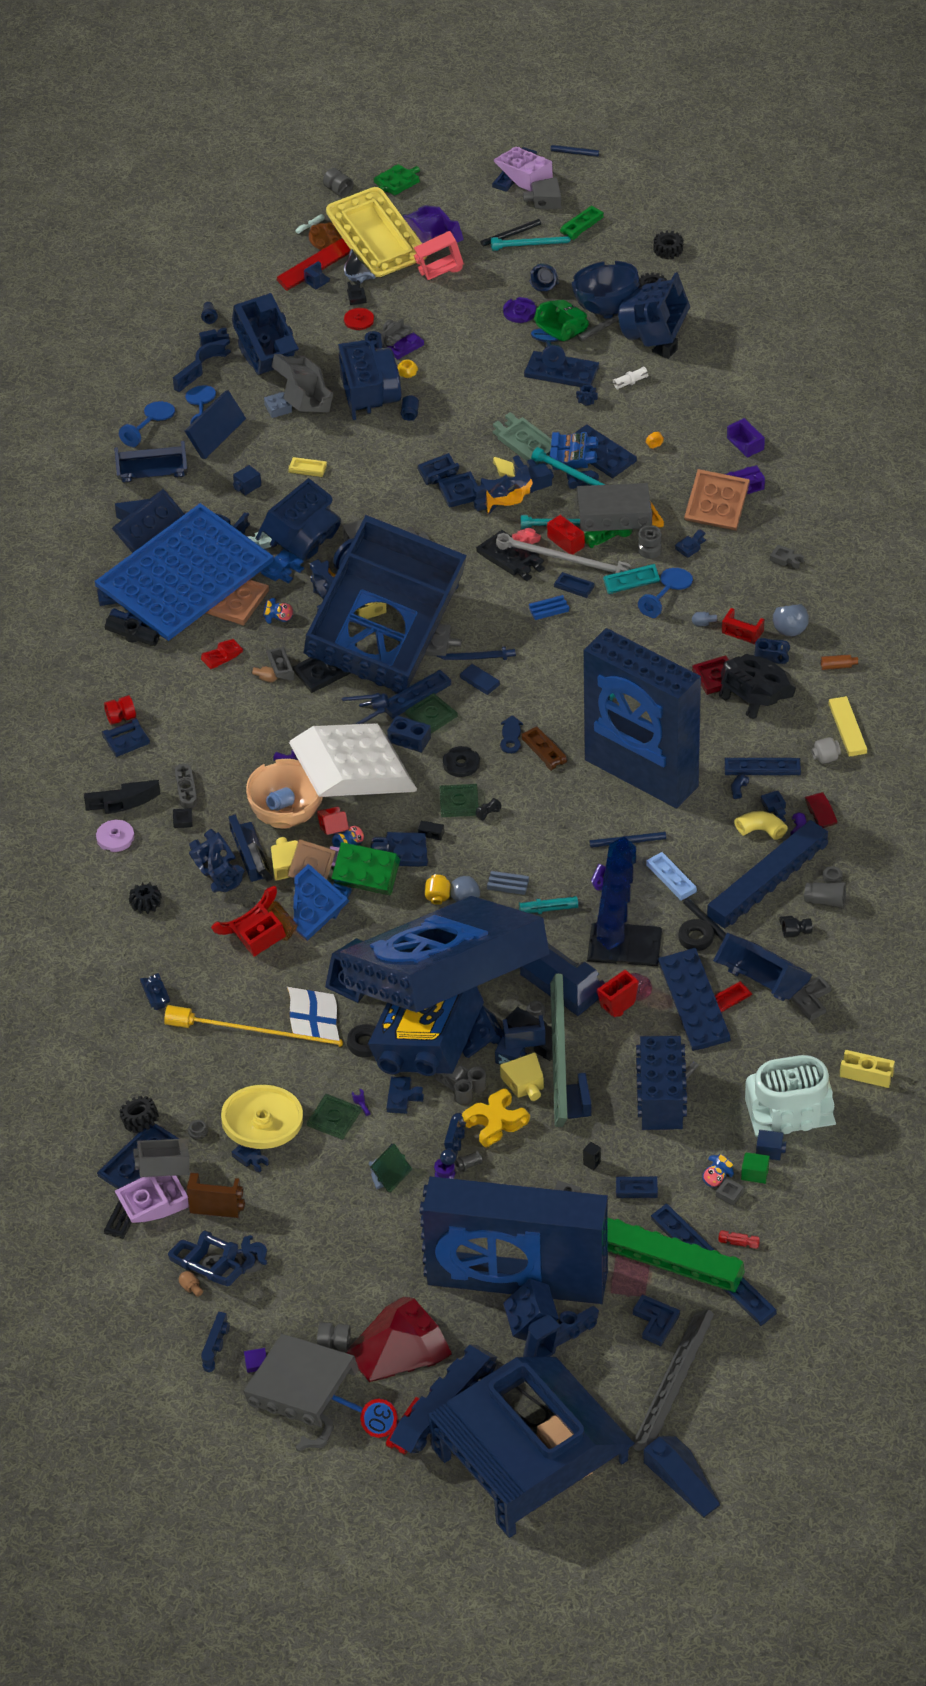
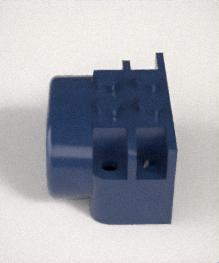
(654, 312)
(262, 332)
(368, 375)
(301, 521)

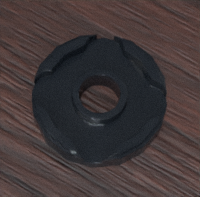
(464, 769)

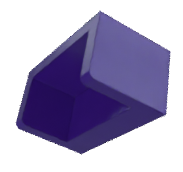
(745, 437)

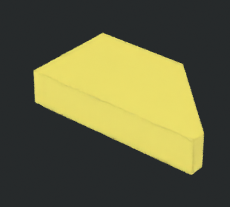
(504, 467)

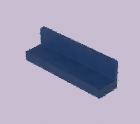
(243, 836)

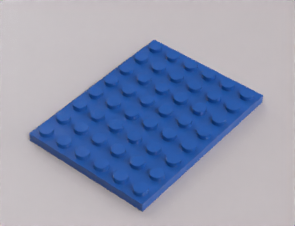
(184, 571)

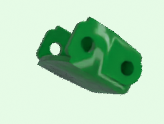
(561, 323)

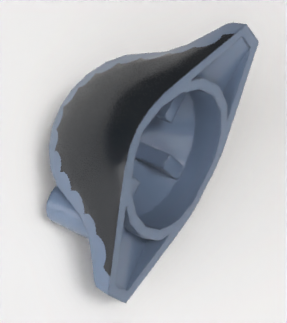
(356, 270)

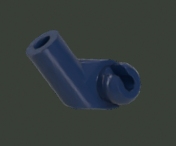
(739, 781)

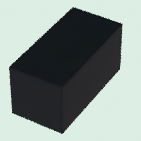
(431, 830)
(592, 1156)

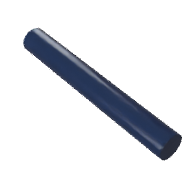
(573, 150)

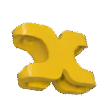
(495, 1117)

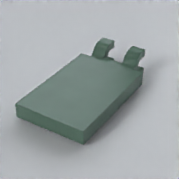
(522, 436)

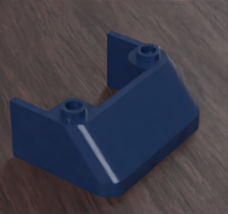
(151, 463)
(762, 966)

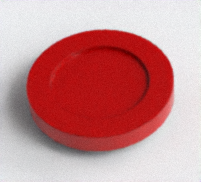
(358, 318)

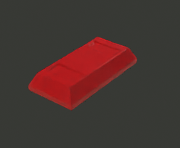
(732, 996)

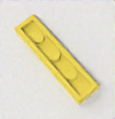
(847, 726)

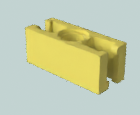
(867, 1068)

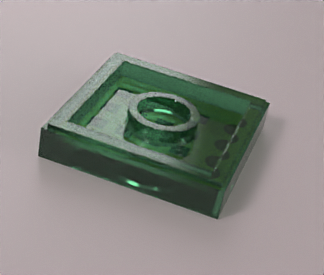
(432, 712)
(458, 800)
(334, 1116)

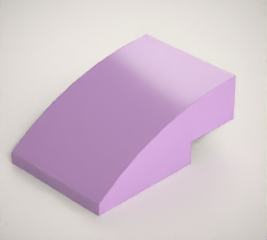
(152, 1198)

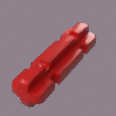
(739, 1239)

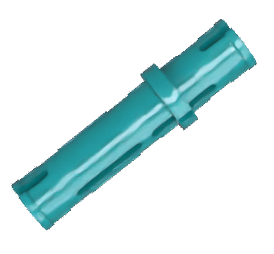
(549, 905)

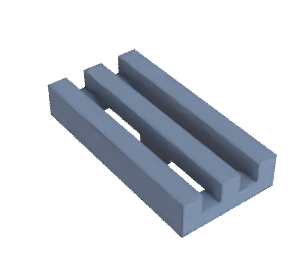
(508, 880)

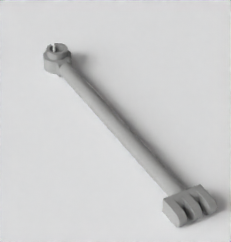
(504, 541)

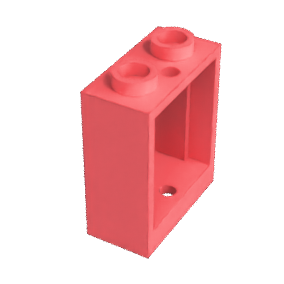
(442, 265)

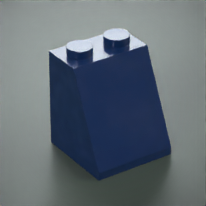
(335, 975)

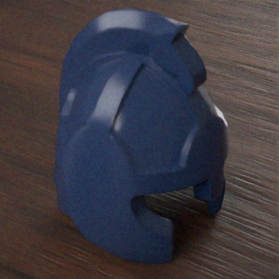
(543, 274)

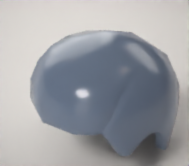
(464, 887)

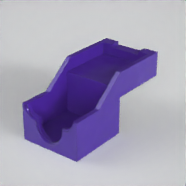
(432, 222)

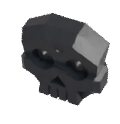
(756, 682)

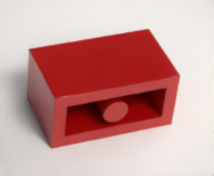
(565, 534)

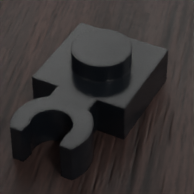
(356, 294)

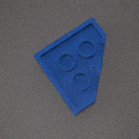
(314, 901)

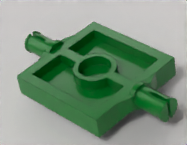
(397, 179)

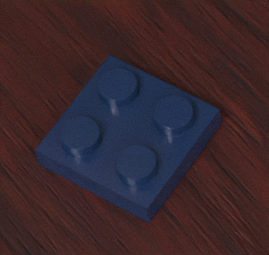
(458, 489)

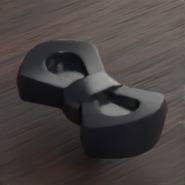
(493, 806)

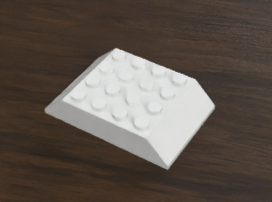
(351, 760)

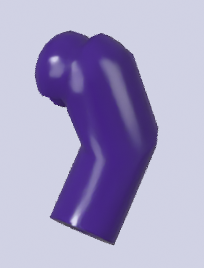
(800, 820)

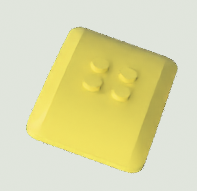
(374, 231)

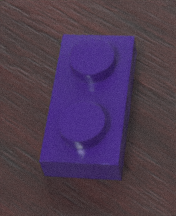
(406, 345)

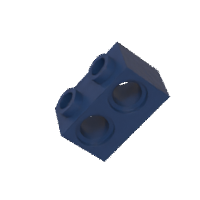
(409, 733)

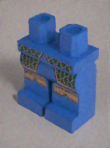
(574, 449)

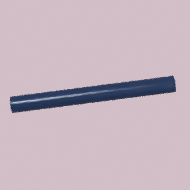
(633, 838)

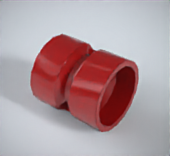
(120, 710)

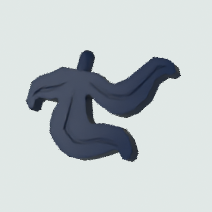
(254, 1248)

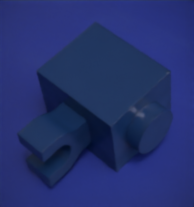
(540, 475)

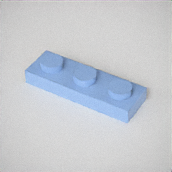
(671, 876)

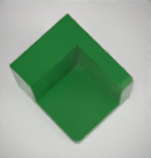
(755, 1168)

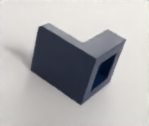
(314, 277)

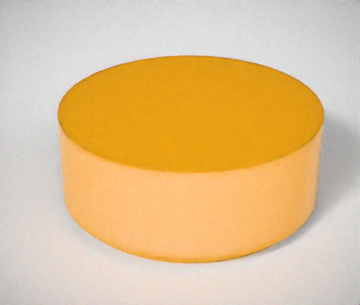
(654, 440)

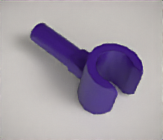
(359, 1099)

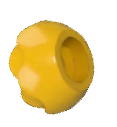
(407, 368)

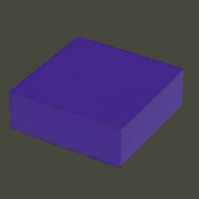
(254, 1359)

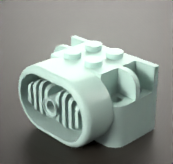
(790, 1095)

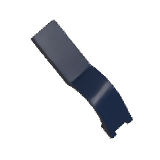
(194, 370)

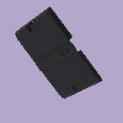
(639, 947)

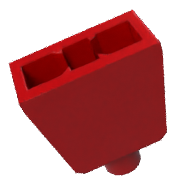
(618, 993)

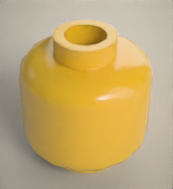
(437, 889)

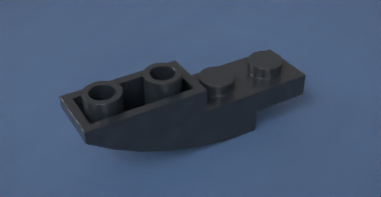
(126, 798)

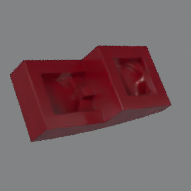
(821, 810)

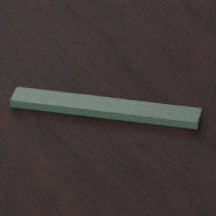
(558, 1050)

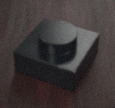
(182, 818)

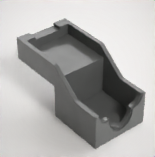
(305, 383)

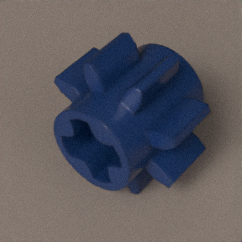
(587, 395)

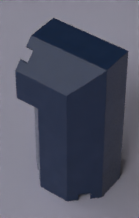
(579, 980)

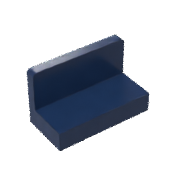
(578, 1098)

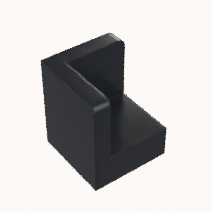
(666, 350)

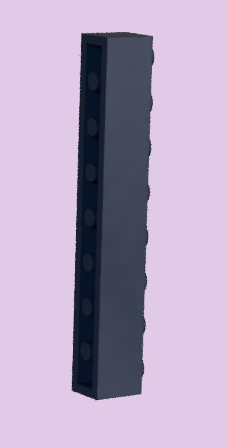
(767, 874)

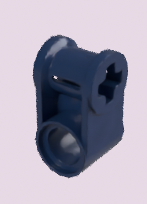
(771, 650)

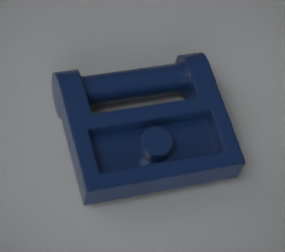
(126, 742)

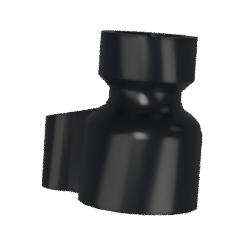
(793, 927)

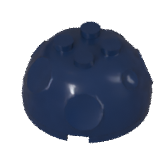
(603, 287)

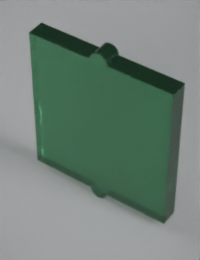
(391, 1168)

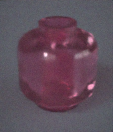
(644, 987)

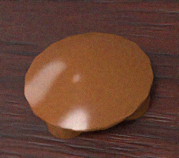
(323, 235)

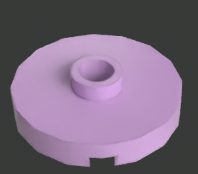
(115, 835)

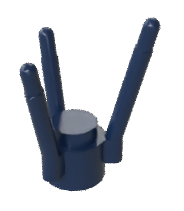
(378, 701)

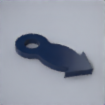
(511, 733)

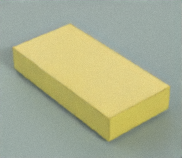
(307, 467)

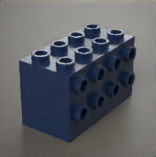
(661, 1082)

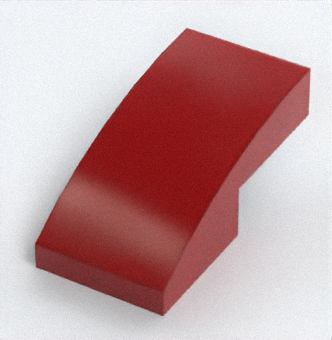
(225, 652)

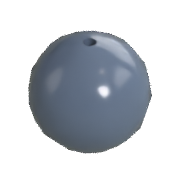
(790, 620)

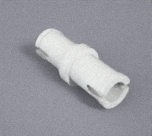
(630, 378)

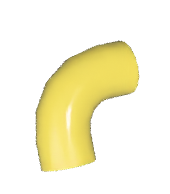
(761, 821)

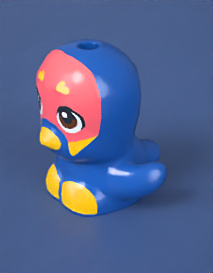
(279, 611)
(352, 836)
(716, 1172)

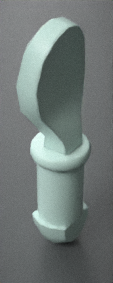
(315, 221)

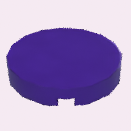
(519, 310)

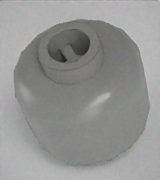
(826, 750)

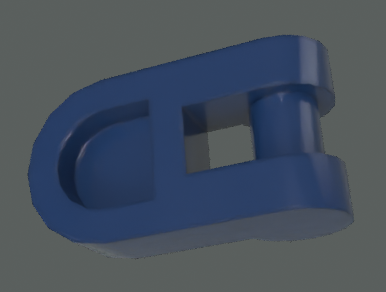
(574, 482)

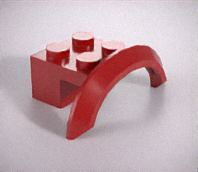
(257, 927)

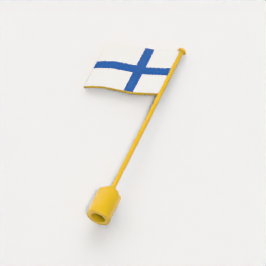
(311, 1017)

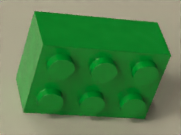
(366, 868)

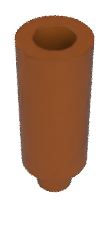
(838, 662)

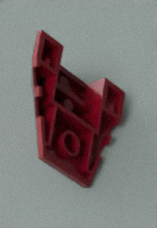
(399, 1341)

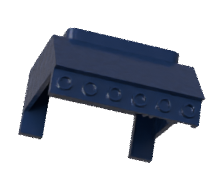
(508, 1454)

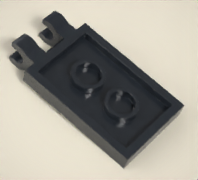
(511, 559)
(317, 674)

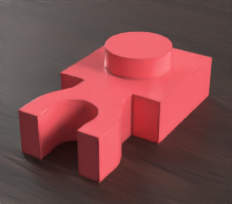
(527, 535)

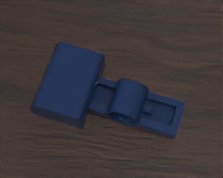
(548, 1334)

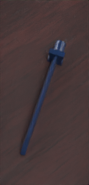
(480, 655)

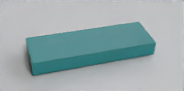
(631, 579)

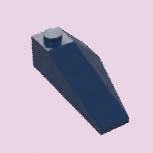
(680, 1471)

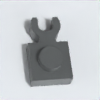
(783, 556)

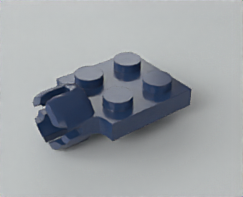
(408, 846)

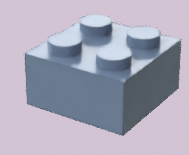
(277, 405)

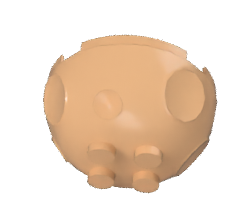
(277, 776)

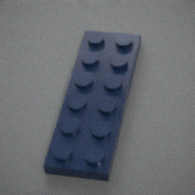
(694, 999)

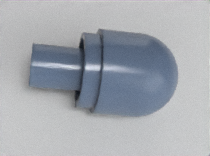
(703, 618)

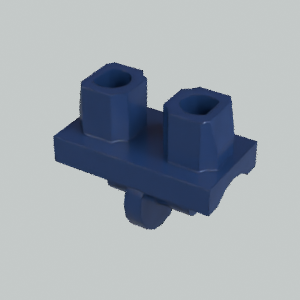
(155, 991)

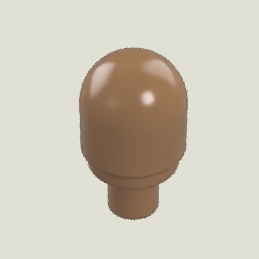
(265, 673)
(190, 1283)

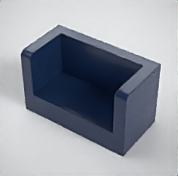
(524, 1036)

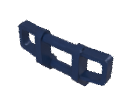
(200, 1249)

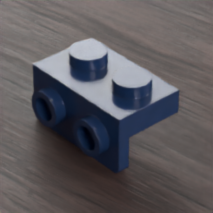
(438, 469)

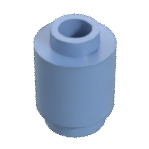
(280, 799)

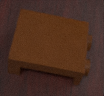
(215, 1199)

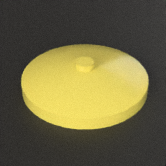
(262, 1116)

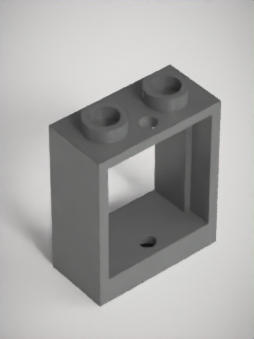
(162, 1157)

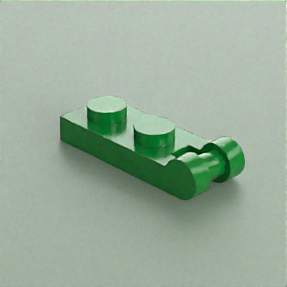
(582, 222)

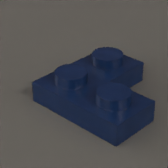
(660, 1318)

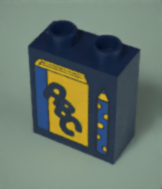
(425, 1039)

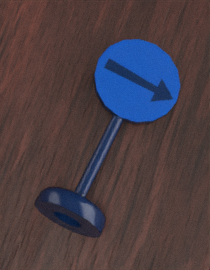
(552, 355)

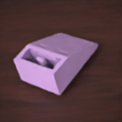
(524, 167)

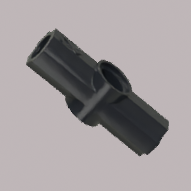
(132, 630)

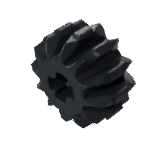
(145, 898)

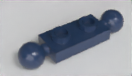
(453, 1139)

